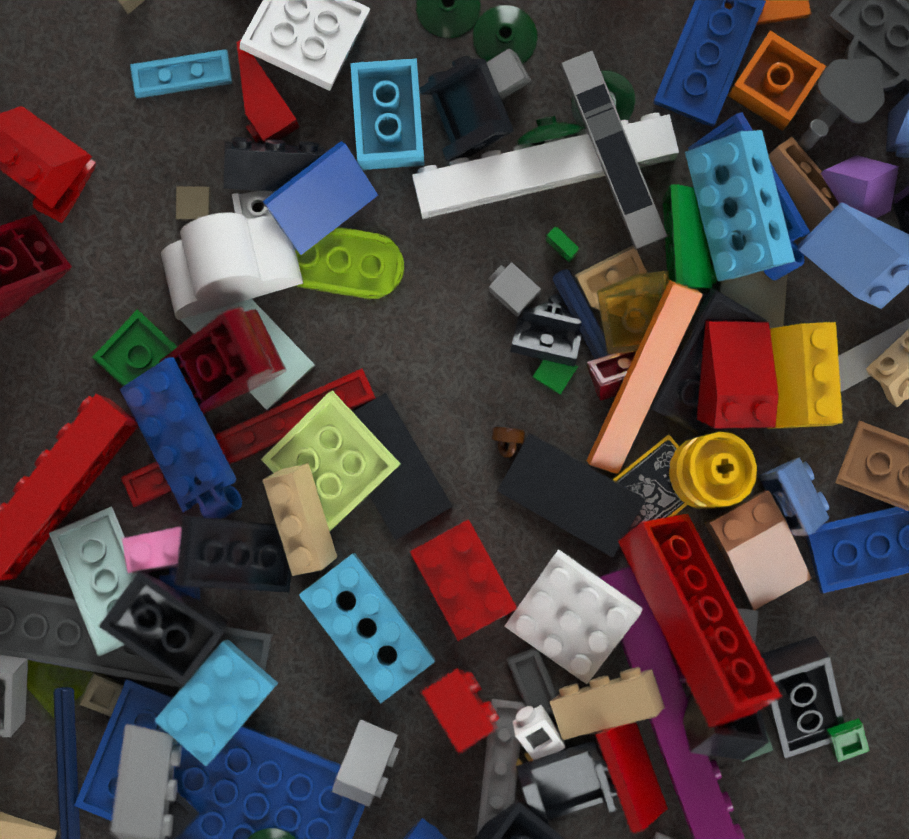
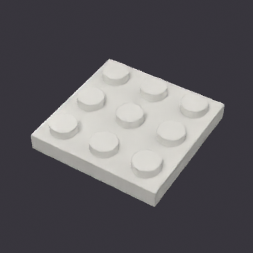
(306, 36)
(573, 617)

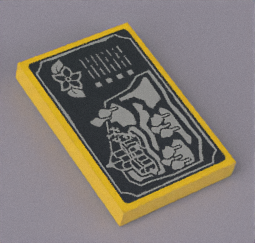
(651, 479)

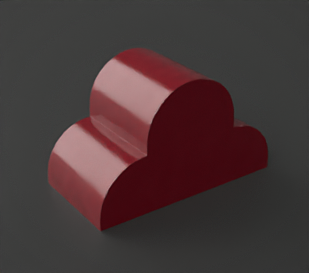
(27, 262)
(228, 358)

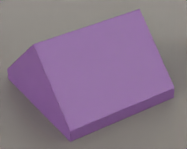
(863, 184)

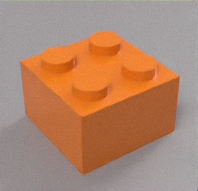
(776, 80)

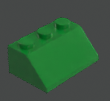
(686, 240)

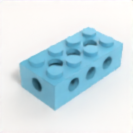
(739, 205)
(363, 650)

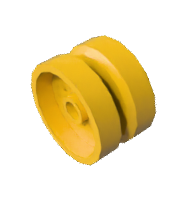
(713, 470)

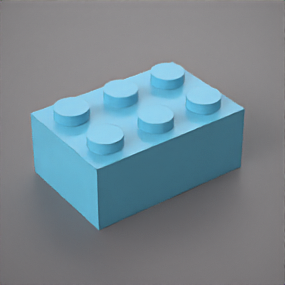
(387, 114)
(216, 702)

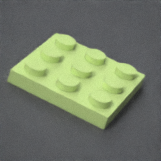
(341, 455)

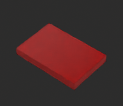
(632, 775)

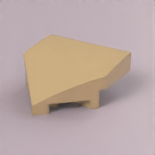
(609, 272)

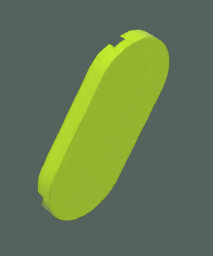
(352, 264)

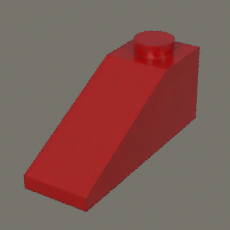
(262, 103)

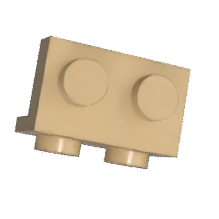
(892, 370)

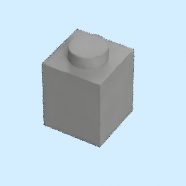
(508, 73)
(513, 288)

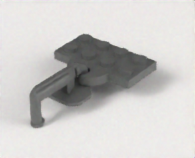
(871, 63)

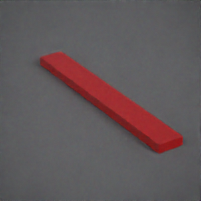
(255, 433)

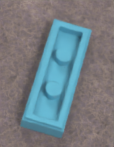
(181, 73)

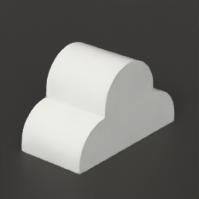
(227, 262)

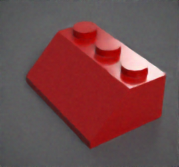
(38, 155)

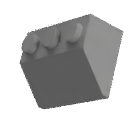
(145, 784)

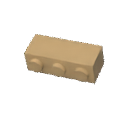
(300, 519)
(607, 703)

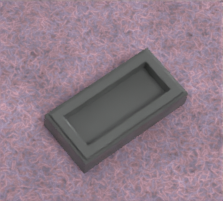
(532, 679)

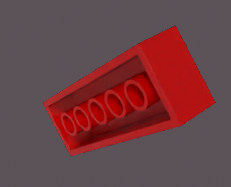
(60, 480)
(699, 619)

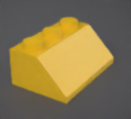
(807, 375)

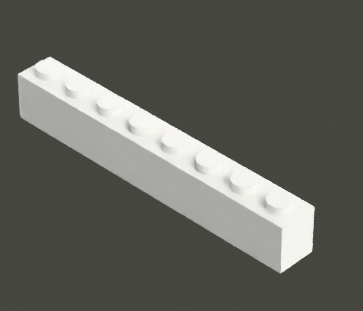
(534, 167)

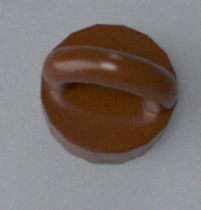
(510, 435)

